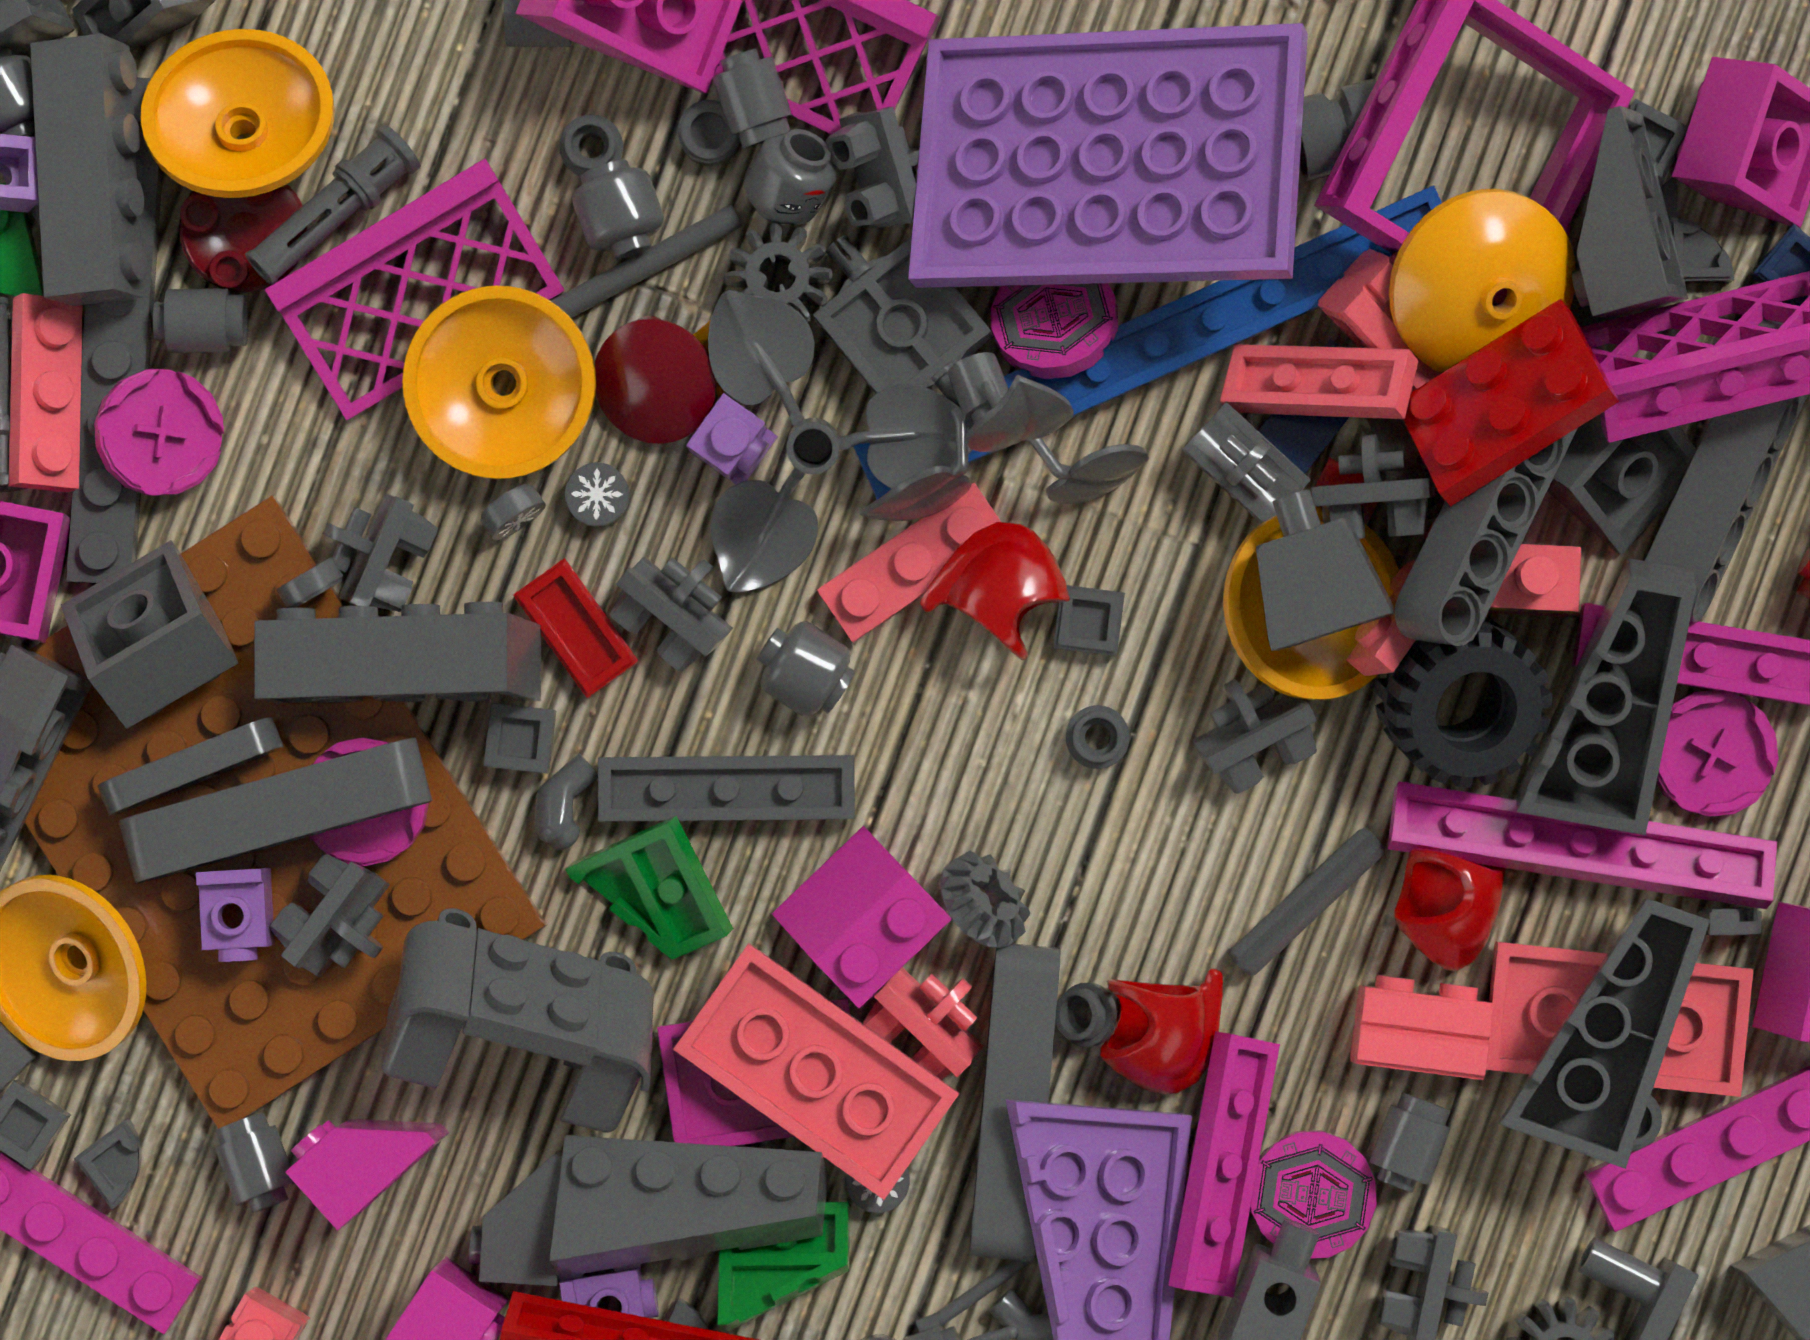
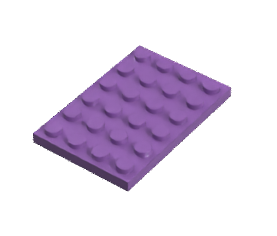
(1110, 157)

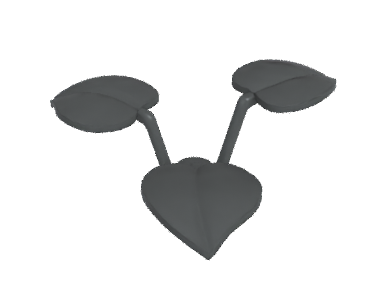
(756, 350)
(1001, 419)

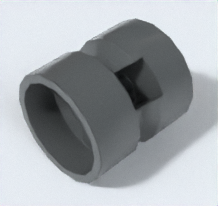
(1328, 126)

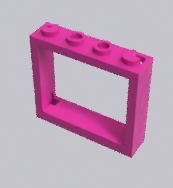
(1406, 83)

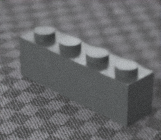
(88, 170)

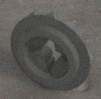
(971, 907)

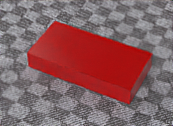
(576, 628)

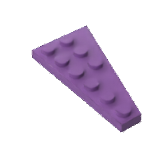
(1103, 1213)

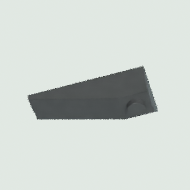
(35, 717)

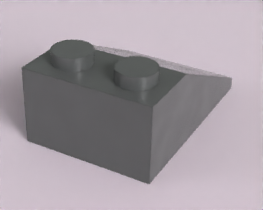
(1626, 233)

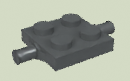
(895, 329)

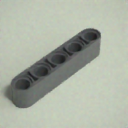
(1723, 492)
(1473, 551)
(275, 810)
(1015, 1069)

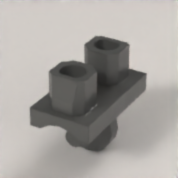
(882, 166)
(1244, 463)
(1404, 498)
(391, 527)
(678, 601)
(1248, 726)
(338, 923)
(1431, 1256)

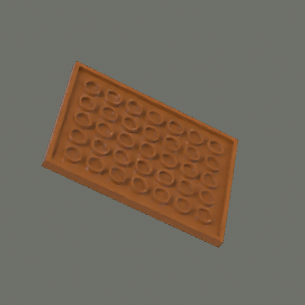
(260, 1024)

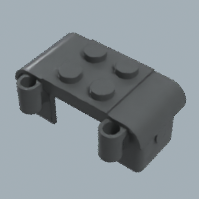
(524, 998)

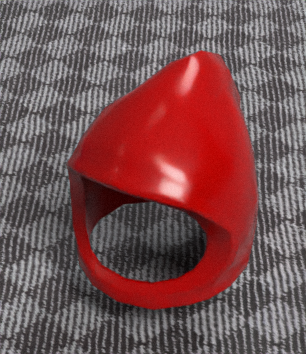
(998, 580)
(1448, 906)
(1164, 1032)

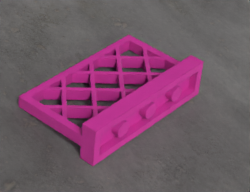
(892, 17)
(379, 245)
(1700, 379)

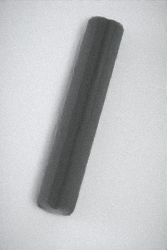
(1307, 901)

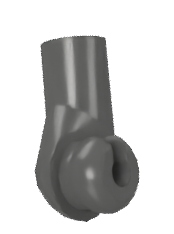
(555, 803)
(1012, 1311)

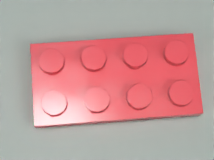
(1540, 985)
(816, 1071)

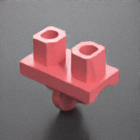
(932, 1016)

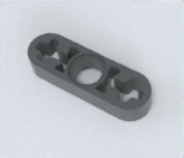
(190, 766)

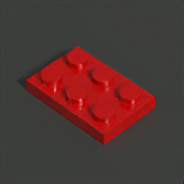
(1507, 402)

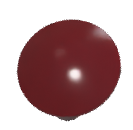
(222, 230)
(654, 380)

